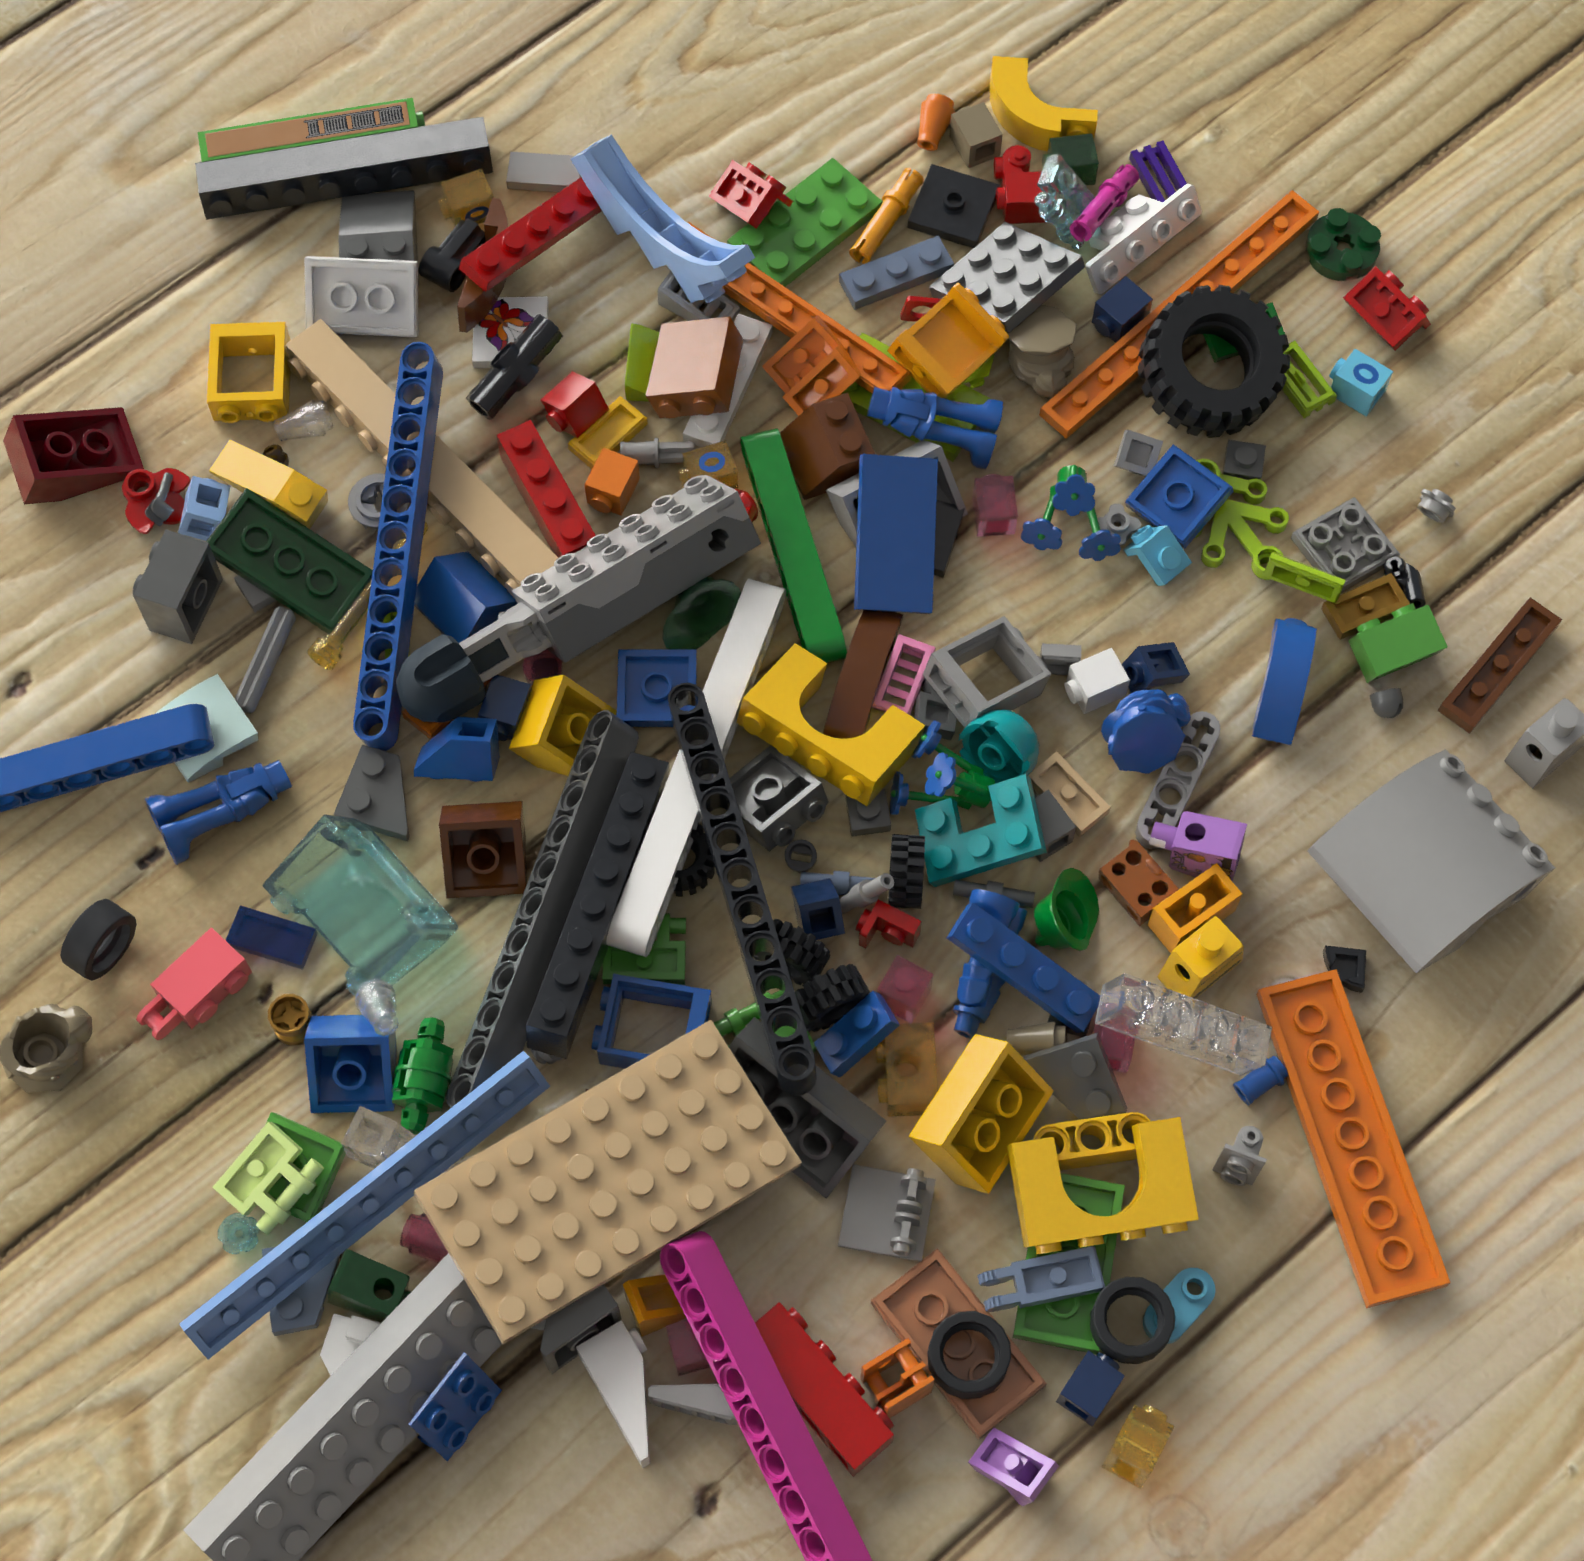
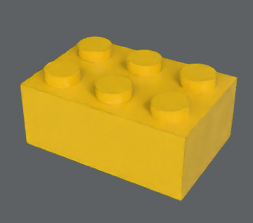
(979, 1111)

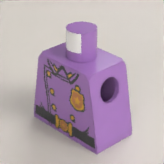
(1201, 843)

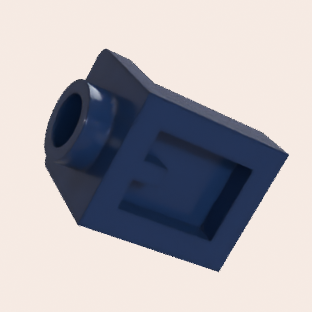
(1155, 666)

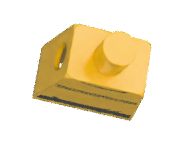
(1205, 956)

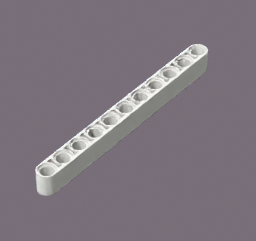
(668, 835)

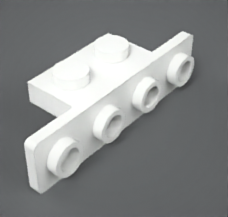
(1137, 233)

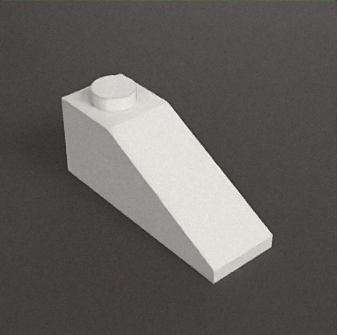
(619, 1374)

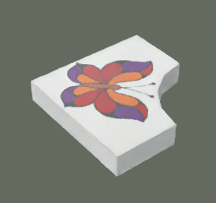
(504, 325)

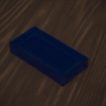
(271, 937)

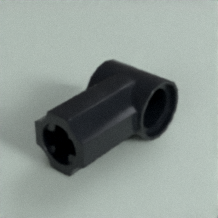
(443, 262)

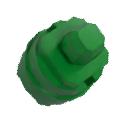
(422, 1075)

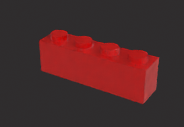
(544, 489)
(822, 1394)

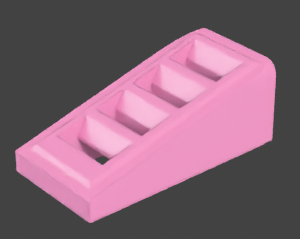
(913, 648)

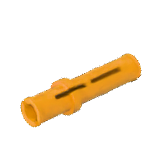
(894, 205)

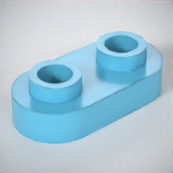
(1186, 1306)

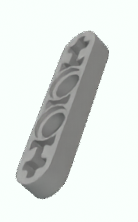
(1179, 780)

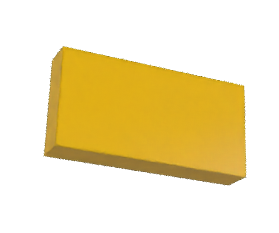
(615, 426)

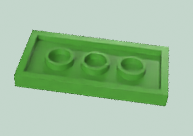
(823, 214)
(1068, 1320)

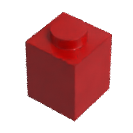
(574, 405)

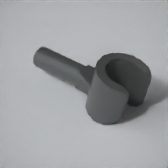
(158, 510)

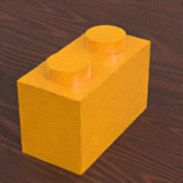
(1193, 906)

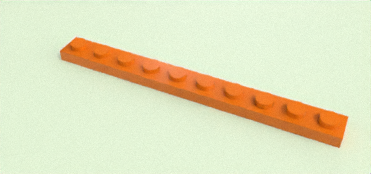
(1231, 268)

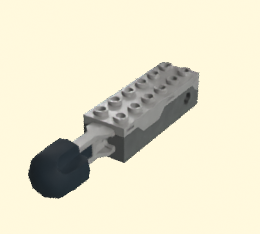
(587, 595)

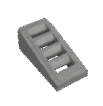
(690, 311)
(693, 1399)

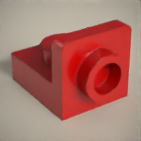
(891, 922)

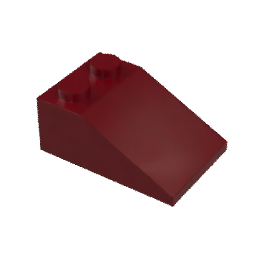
(70, 452)

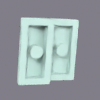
(228, 725)

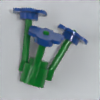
(1073, 495)
(970, 786)

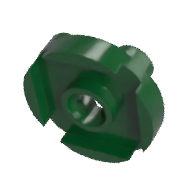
(1348, 228)

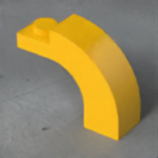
(1026, 115)

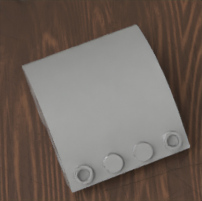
(1430, 859)

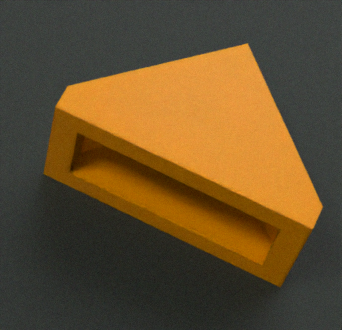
(652, 1303)

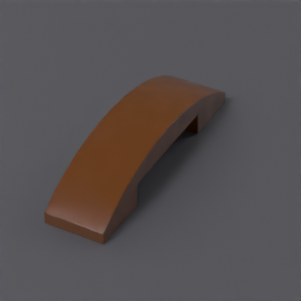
(474, 302)
(862, 674)

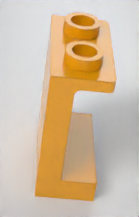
(949, 342)

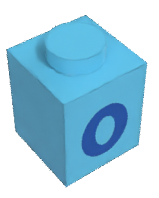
(1360, 381)

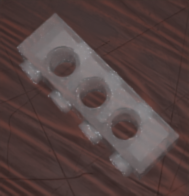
(1183, 1024)

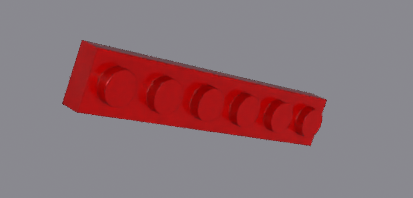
(530, 236)

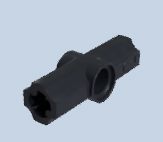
(514, 366)

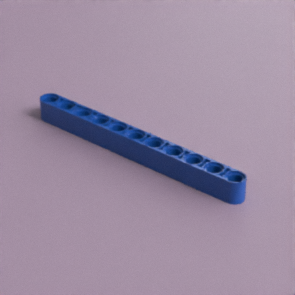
(401, 561)

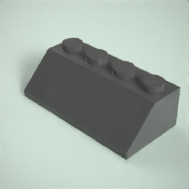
(823, 1126)

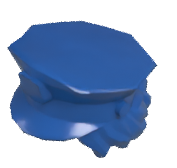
(1146, 730)

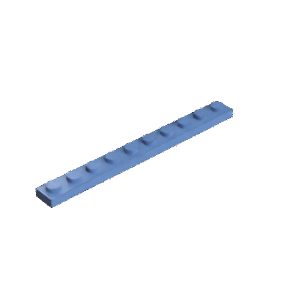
(364, 1205)

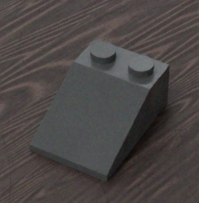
(379, 226)

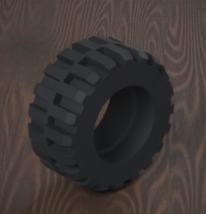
(1240, 324)

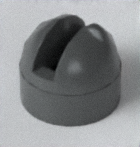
(1387, 702)

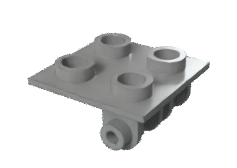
(887, 1212)

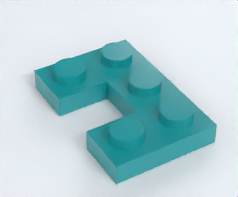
(1011, 839)

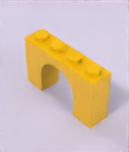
(854, 765)
(1162, 1197)

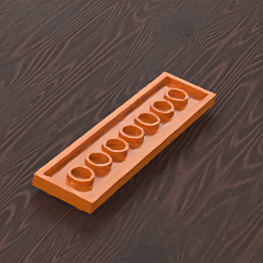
(1352, 1139)

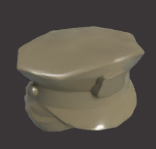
(1042, 350)
(46, 1047)

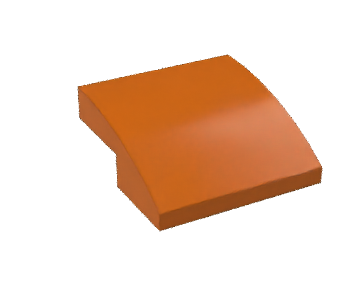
(812, 367)

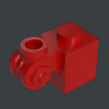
(1018, 186)

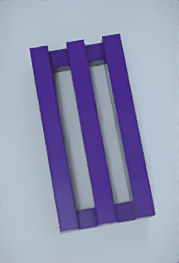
(1151, 154)

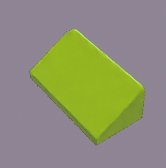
(639, 361)
(1304, 577)

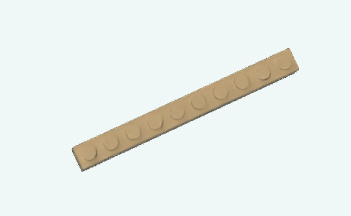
(454, 492)

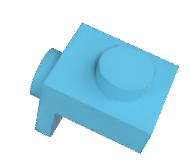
(1158, 553)

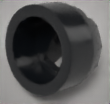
(803, 848)

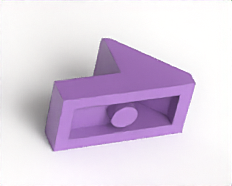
(1013, 1466)

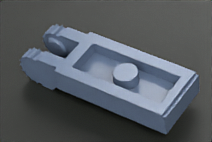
(1046, 1279)

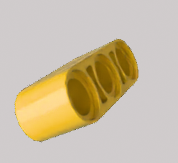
(1105, 1128)

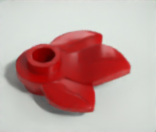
(140, 501)

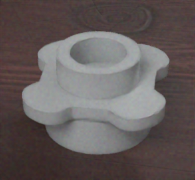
(1436, 505)
(1118, 514)

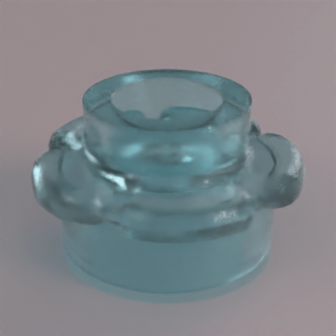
(230, 1226)

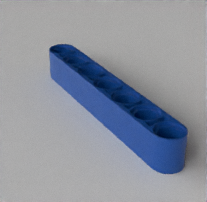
(104, 755)

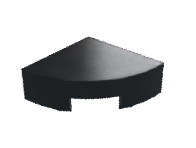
(1349, 965)

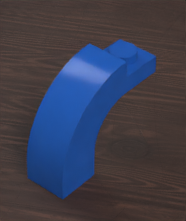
(1284, 680)

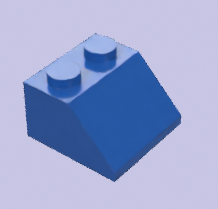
(349, 1065)

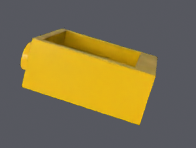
(248, 340)

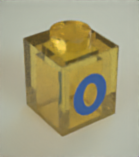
(466, 198)
(710, 460)

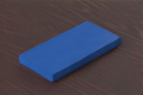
(896, 534)

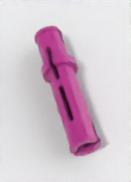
(1110, 195)

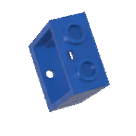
(644, 990)

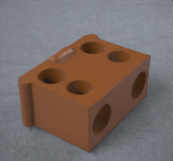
(1140, 882)

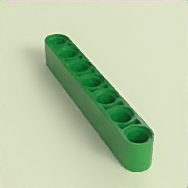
(793, 545)

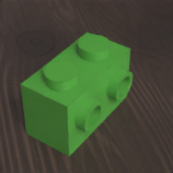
(1397, 642)

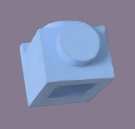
(203, 507)

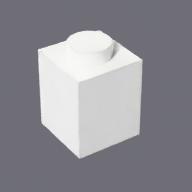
(1096, 681)

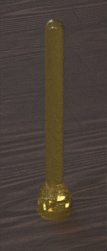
(327, 650)

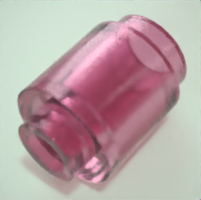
(422, 1239)

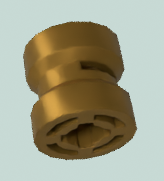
(288, 1011)

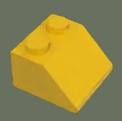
(555, 723)

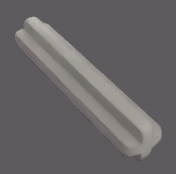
(265, 659)

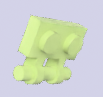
(259, 1168)

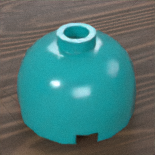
(1000, 744)

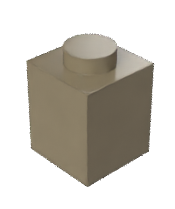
(975, 134)

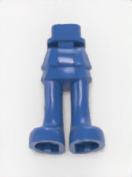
(914, 414)
(241, 795)
(978, 985)

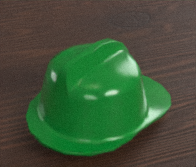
(1067, 913)

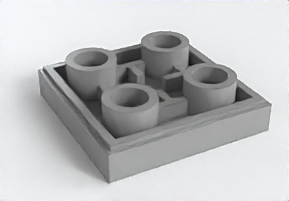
(1345, 543)

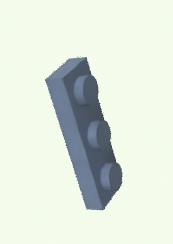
(895, 272)

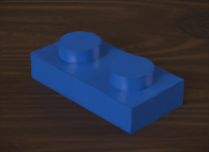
(856, 1034)

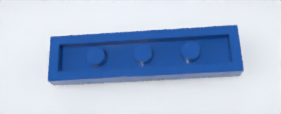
(1024, 967)

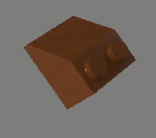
(825, 445)
(483, 849)

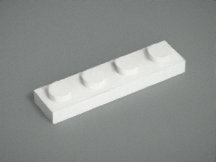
(713, 428)

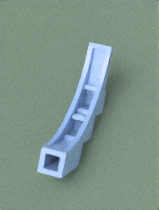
(665, 238)

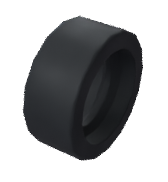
(98, 939)
(1165, 1320)
(989, 1328)

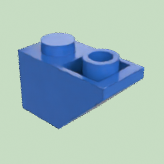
(461, 751)

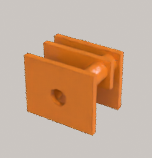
(913, 1375)

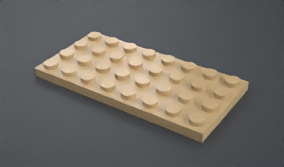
(606, 1180)

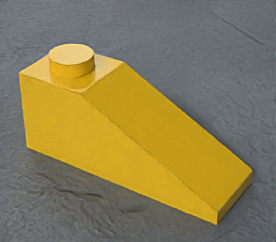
(271, 481)

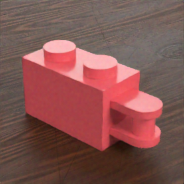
(195, 985)

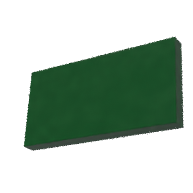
(288, 561)

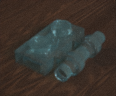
(1062, 197)

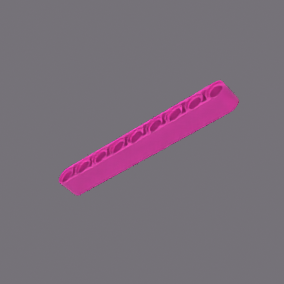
(760, 1401)

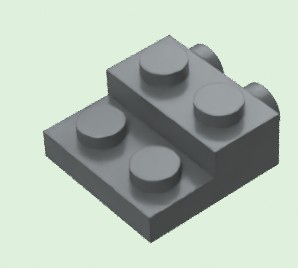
(776, 798)

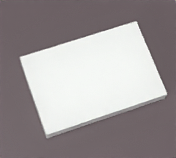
(362, 295)

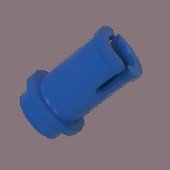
(1261, 1080)

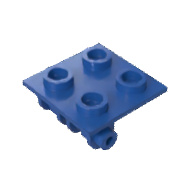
(455, 1407)

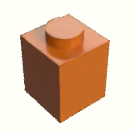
(612, 482)

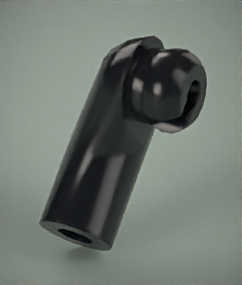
(1408, 580)

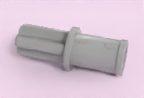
(656, 452)

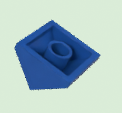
(460, 595)

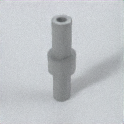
(866, 892)

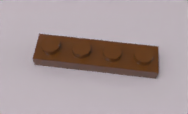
(1499, 665)

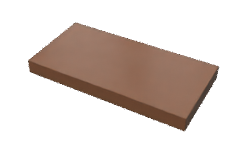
(917, 1306)

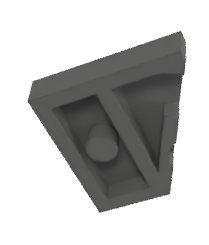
(376, 793)
(1080, 1077)

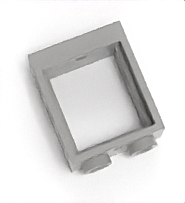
(961, 694)

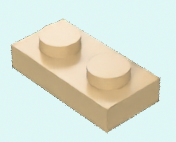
(1071, 791)

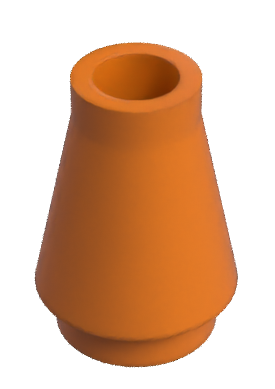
(934, 120)

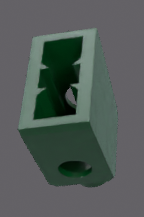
(359, 1279)

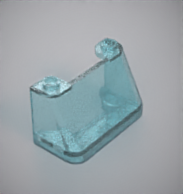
(360, 901)

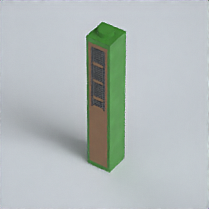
(309, 129)

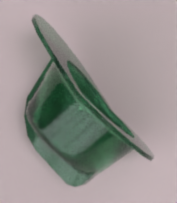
(700, 613)

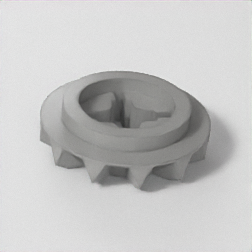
(363, 497)

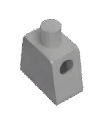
(1557, 736)

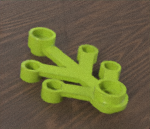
(1233, 514)

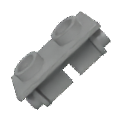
(1241, 1161)

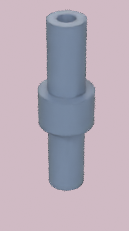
(840, 880)

